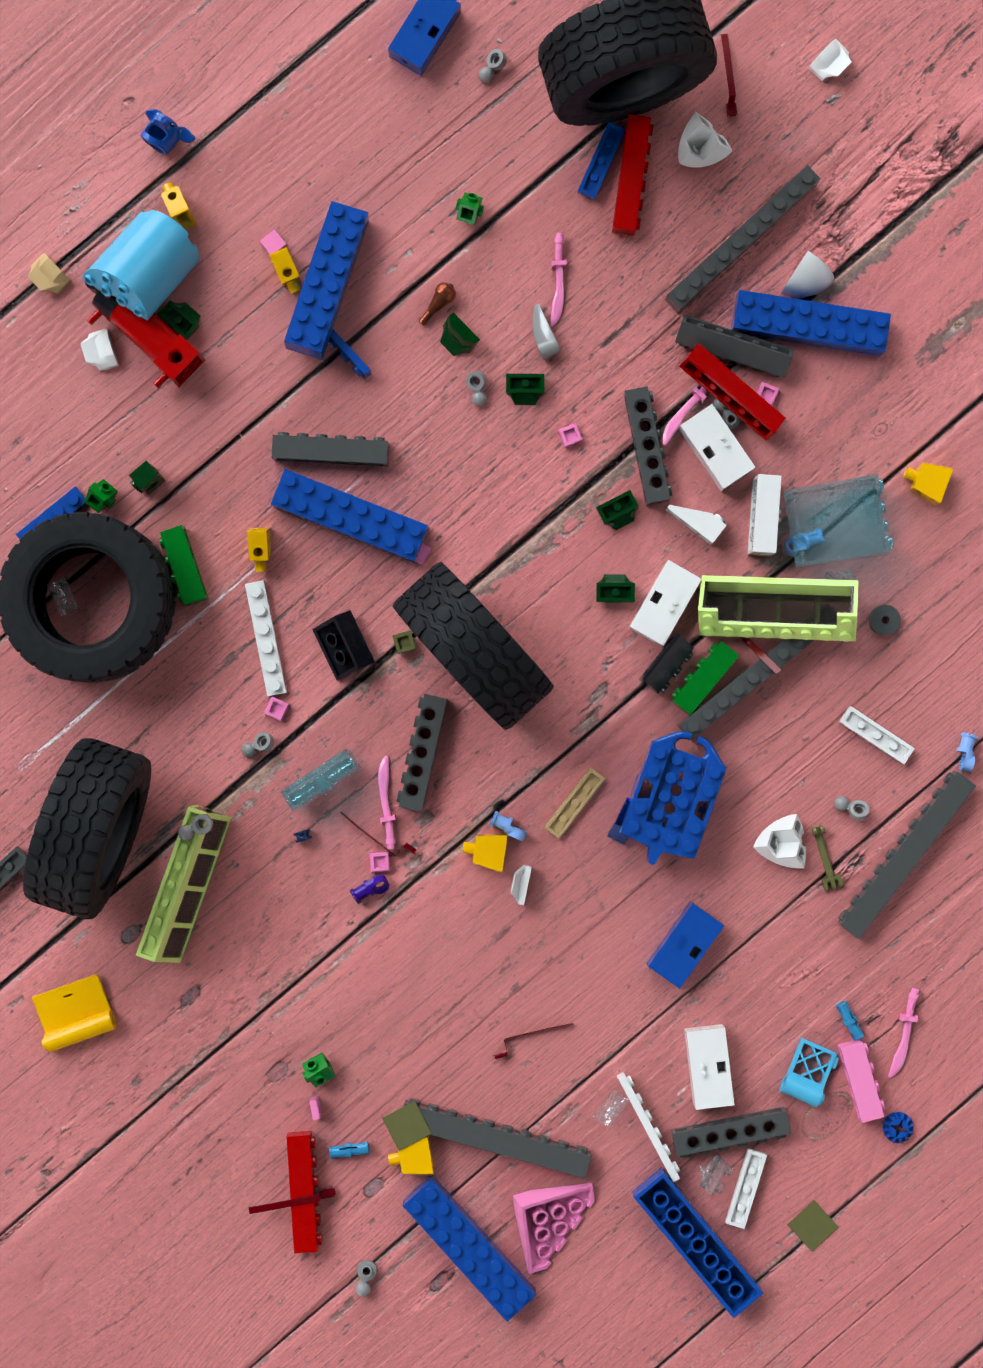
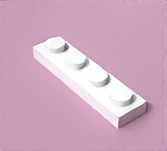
(876, 735)
(746, 1188)

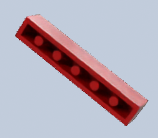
(631, 175)
(732, 392)
(303, 1184)

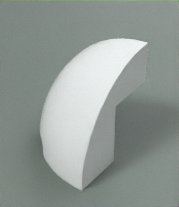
(701, 144)
(809, 278)
(783, 842)

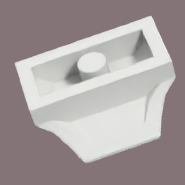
(831, 61)
(99, 350)
(520, 884)

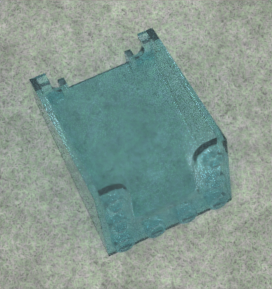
(838, 521)

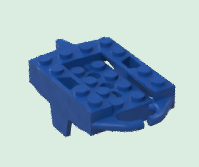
(662, 769)

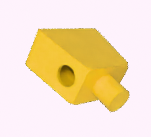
(177, 206)
(282, 262)
(929, 481)
(259, 539)
(488, 850)
(414, 1158)

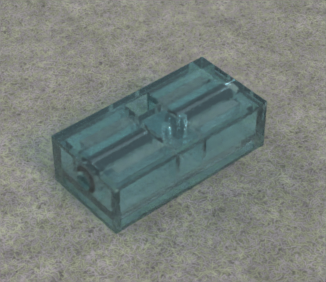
(320, 779)

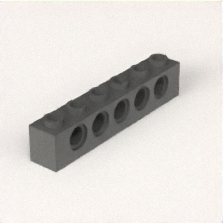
(632, 399)
(416, 802)
(720, 1127)

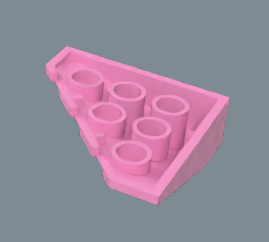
(546, 1218)

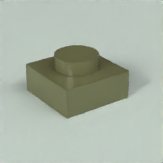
(404, 642)

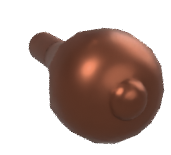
(443, 295)

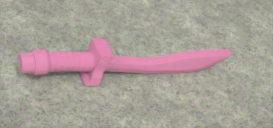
(559, 263)
(674, 423)
(383, 781)
(908, 1018)

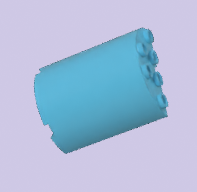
(144, 263)

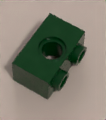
(146, 478)

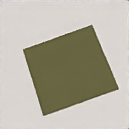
(406, 1125)
(813, 1225)

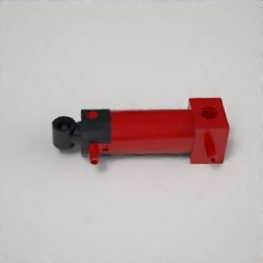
(152, 337)

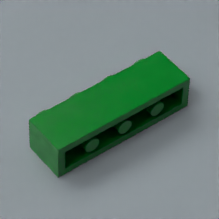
(184, 566)
(704, 678)

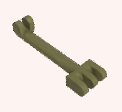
(831, 878)

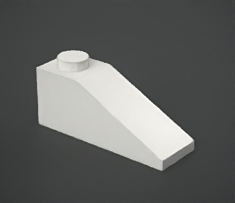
(701, 523)

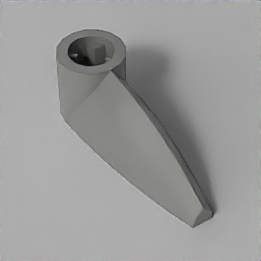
(543, 334)

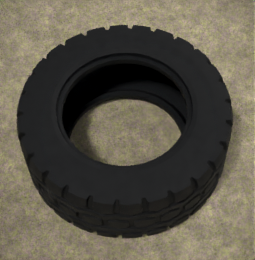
(625, 58)
(25, 590)
(472, 646)
(86, 828)

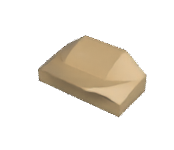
(47, 275)

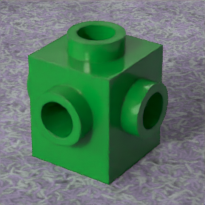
(469, 208)
(100, 492)
(318, 1070)

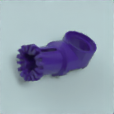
(369, 888)

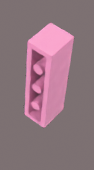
(861, 1081)

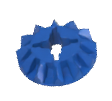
(894, 1119)

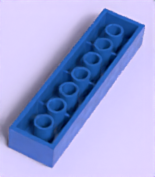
(326, 280)
(811, 323)
(349, 515)
(697, 1242)
(469, 1248)

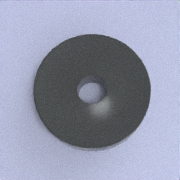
(878, 626)

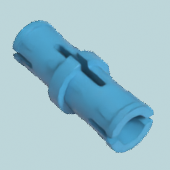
(850, 1020)
(349, 1150)

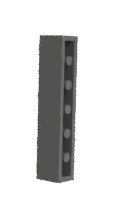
(735, 346)
(330, 450)

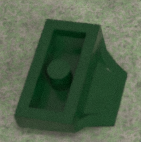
(180, 318)
(457, 336)
(524, 388)
(618, 510)
(615, 589)

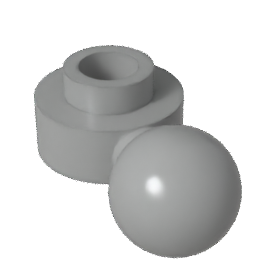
(496, 61)
(479, 398)
(726, 412)
(250, 749)
(842, 803)
(186, 832)
(363, 1287)

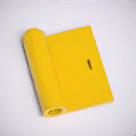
(74, 1016)

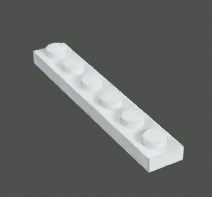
(265, 638)
(653, 1133)

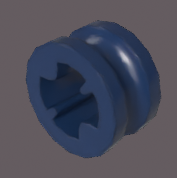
(302, 835)

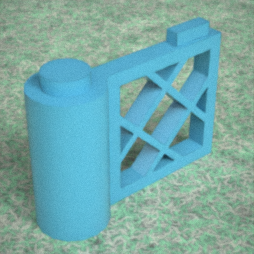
(802, 1087)

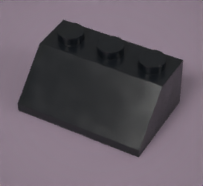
(343, 645)
(667, 664)

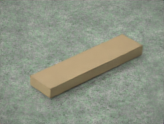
(574, 803)

